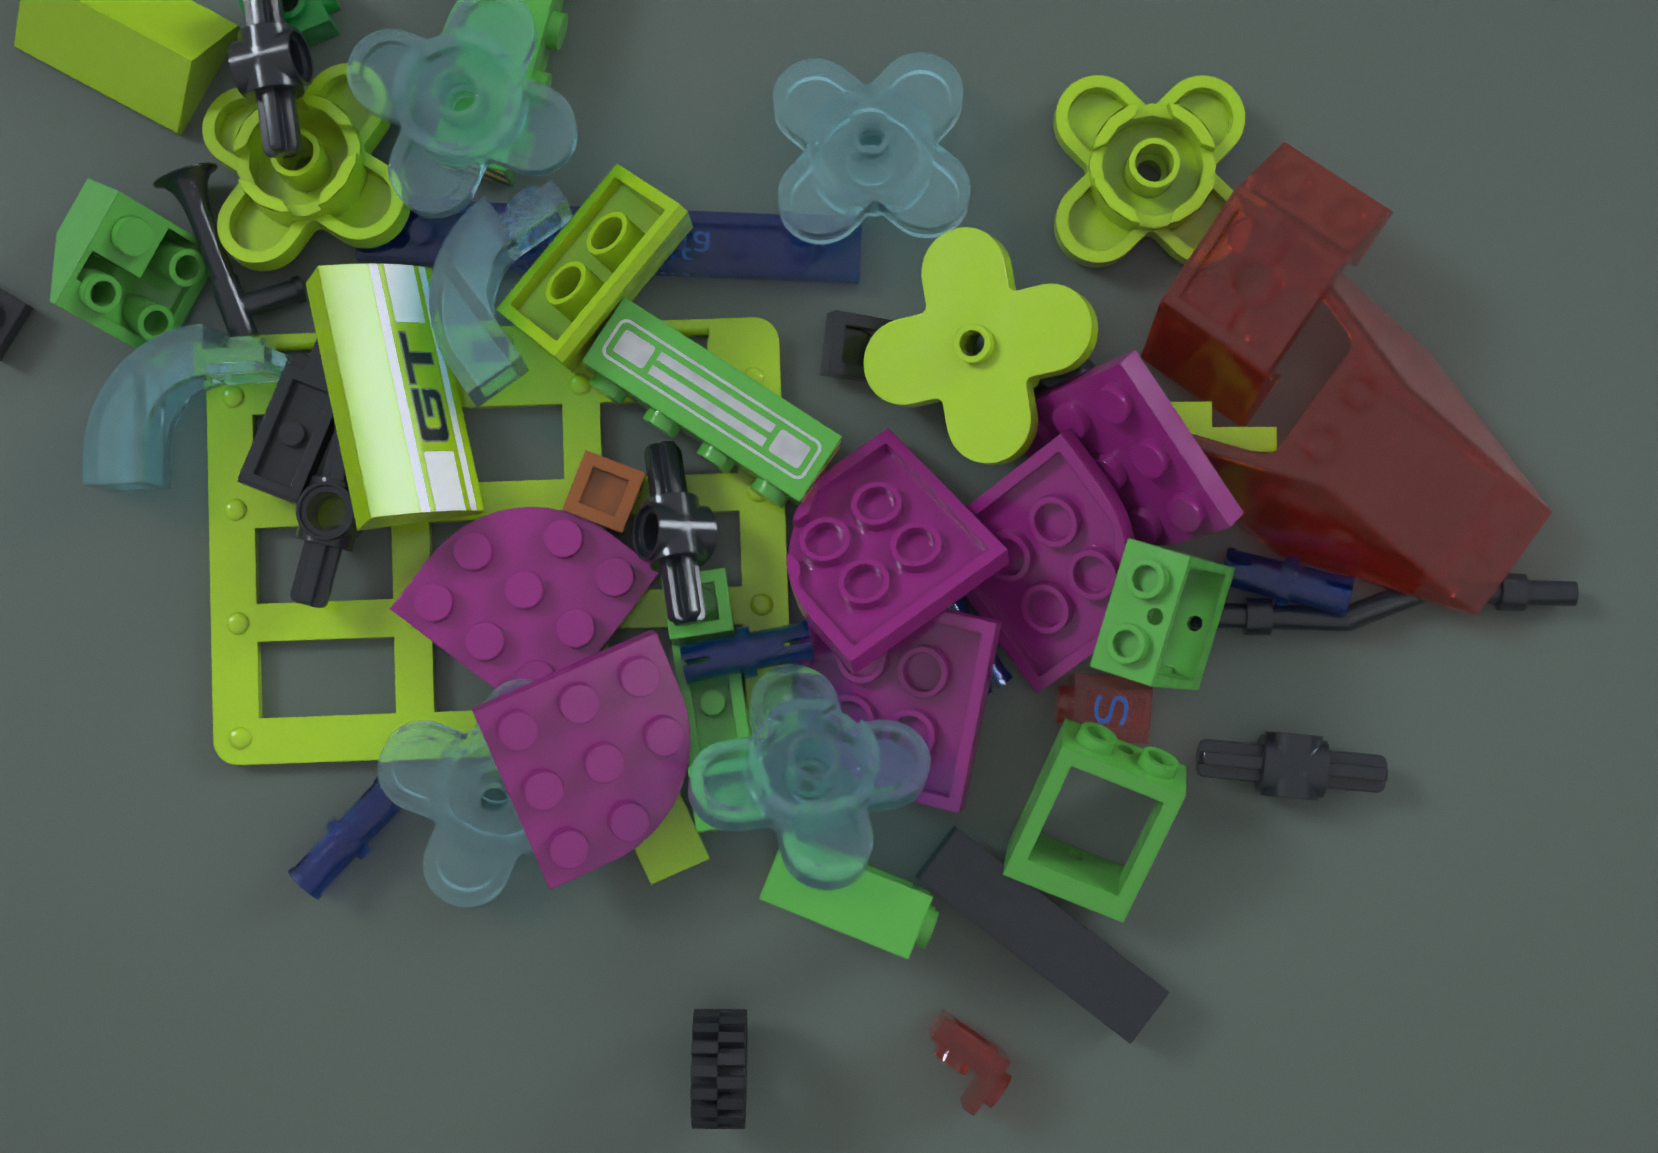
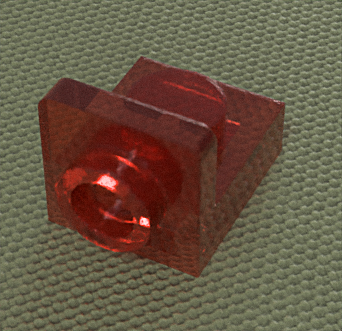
(965, 1048)

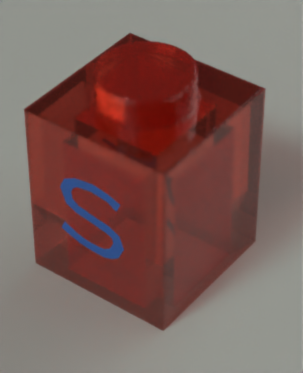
(1108, 701)

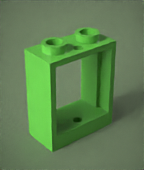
(1150, 614)
(1075, 872)
(873, 909)

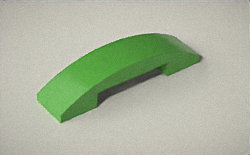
(713, 705)

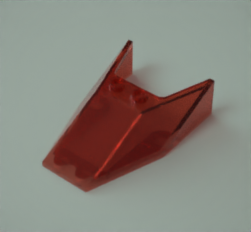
(1388, 474)

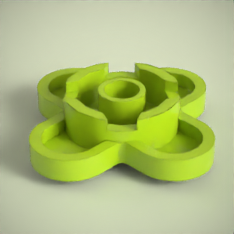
(1115, 134)
(324, 187)
(1025, 337)

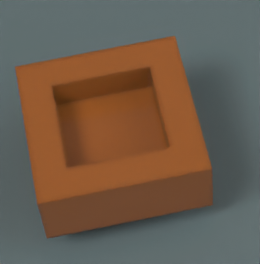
(605, 492)

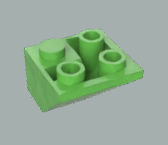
(124, 266)

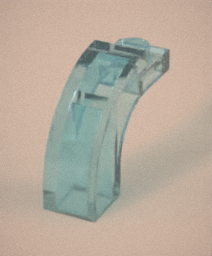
(468, 281)
(146, 394)

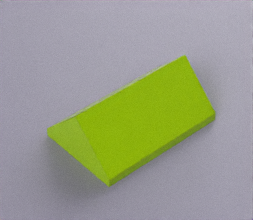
(135, 52)
(594, 263)

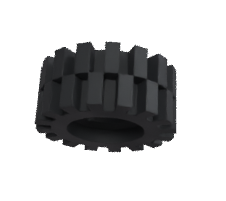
(719, 1069)

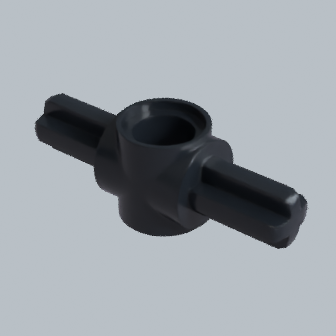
(271, 69)
(674, 533)
(320, 547)
(1291, 765)

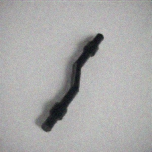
(1260, 615)

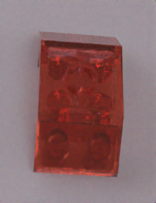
(1259, 280)

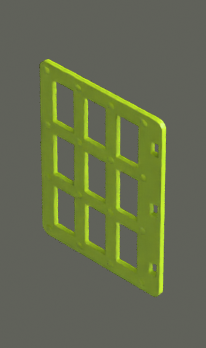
(239, 512)

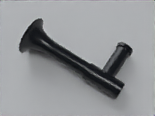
(236, 308)

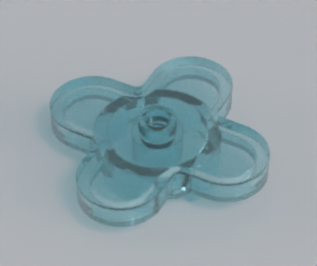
(419, 82)
(845, 181)
(809, 776)
(443, 779)

